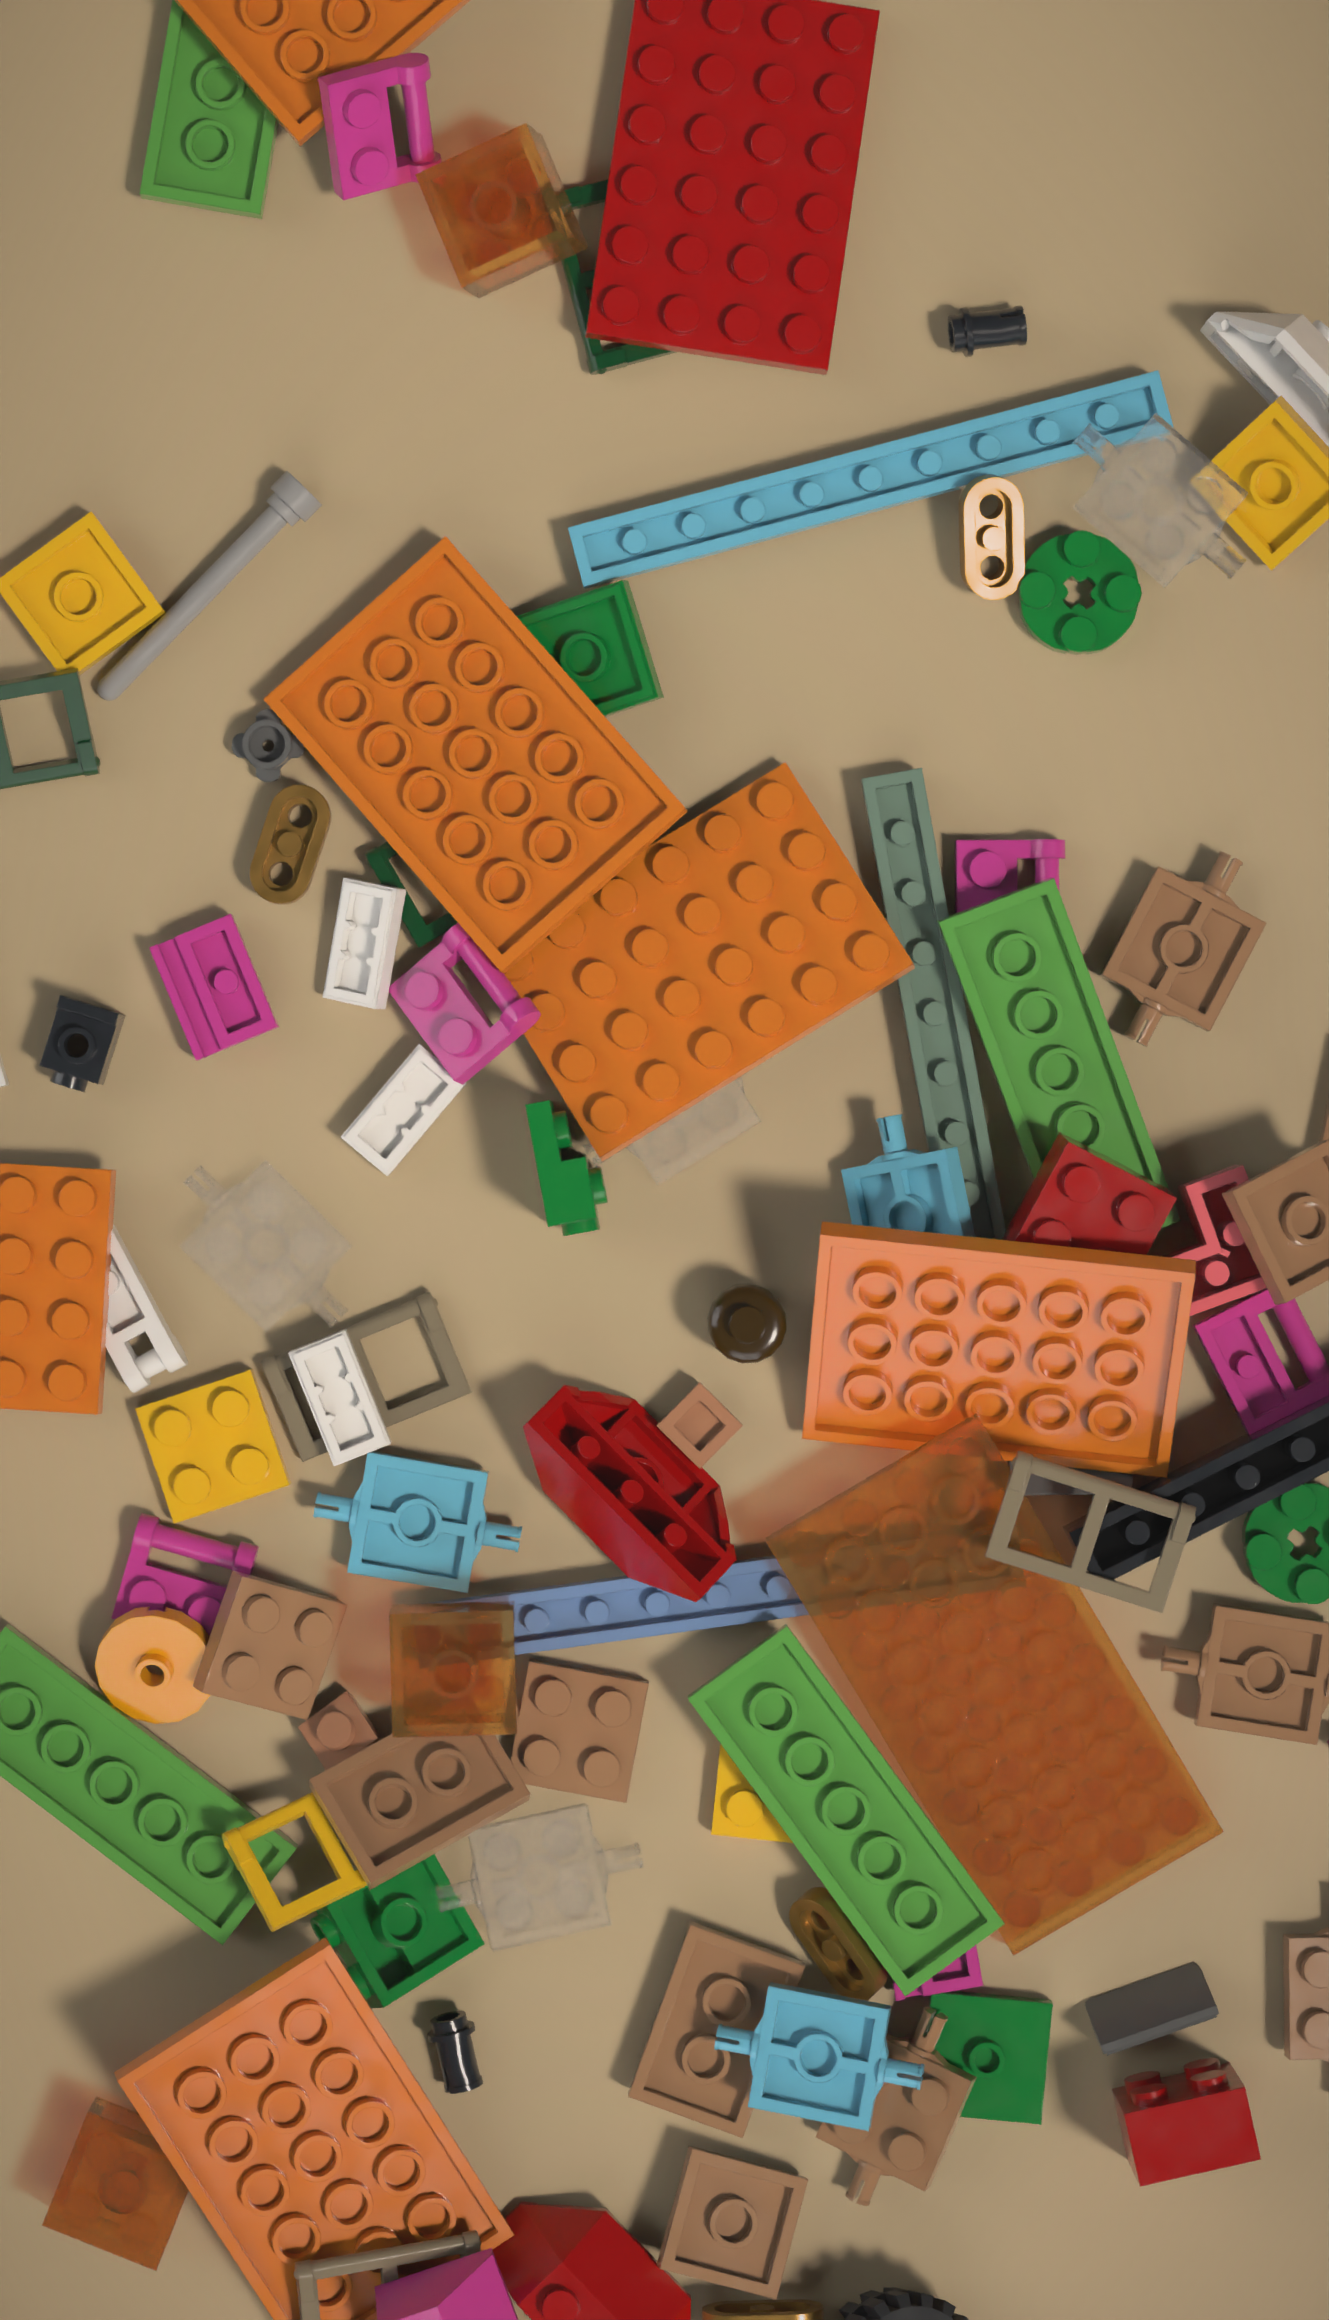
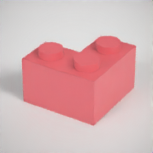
(1221, 1256)

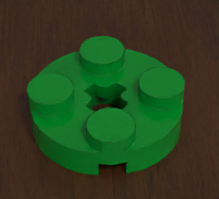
(1080, 558)
(1269, 1550)

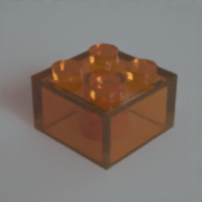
(501, 211)
(453, 1669)
(118, 2188)

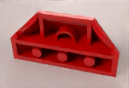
(631, 1490)
(584, 2267)

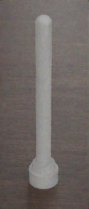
(286, 506)

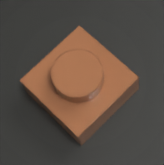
(699, 1425)
(339, 1731)

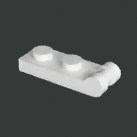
(132, 1314)

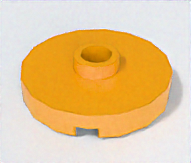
(159, 1639)

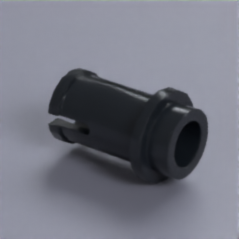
(986, 329)
(455, 2051)

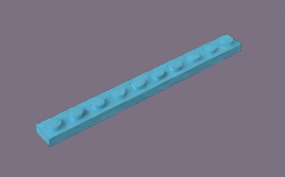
(861, 481)

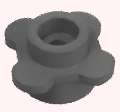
(250, 745)

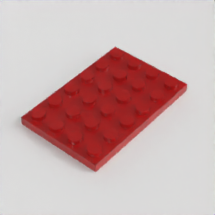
(733, 179)

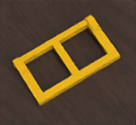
(275, 1915)

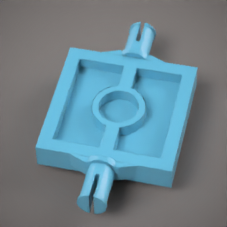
(909, 1187)
(417, 1521)
(819, 2056)

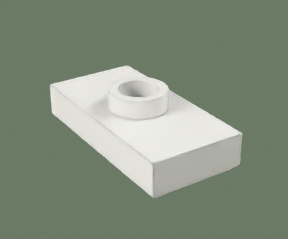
(364, 943)
(402, 1110)
(340, 1397)

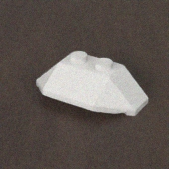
(1279, 358)

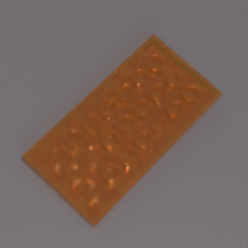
(993, 1686)

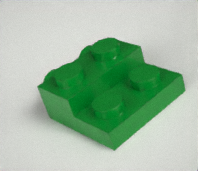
(567, 1186)
(396, 1933)

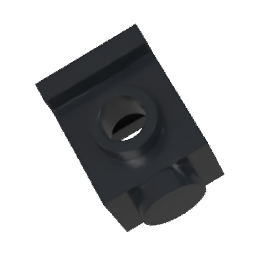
(101, 1030)

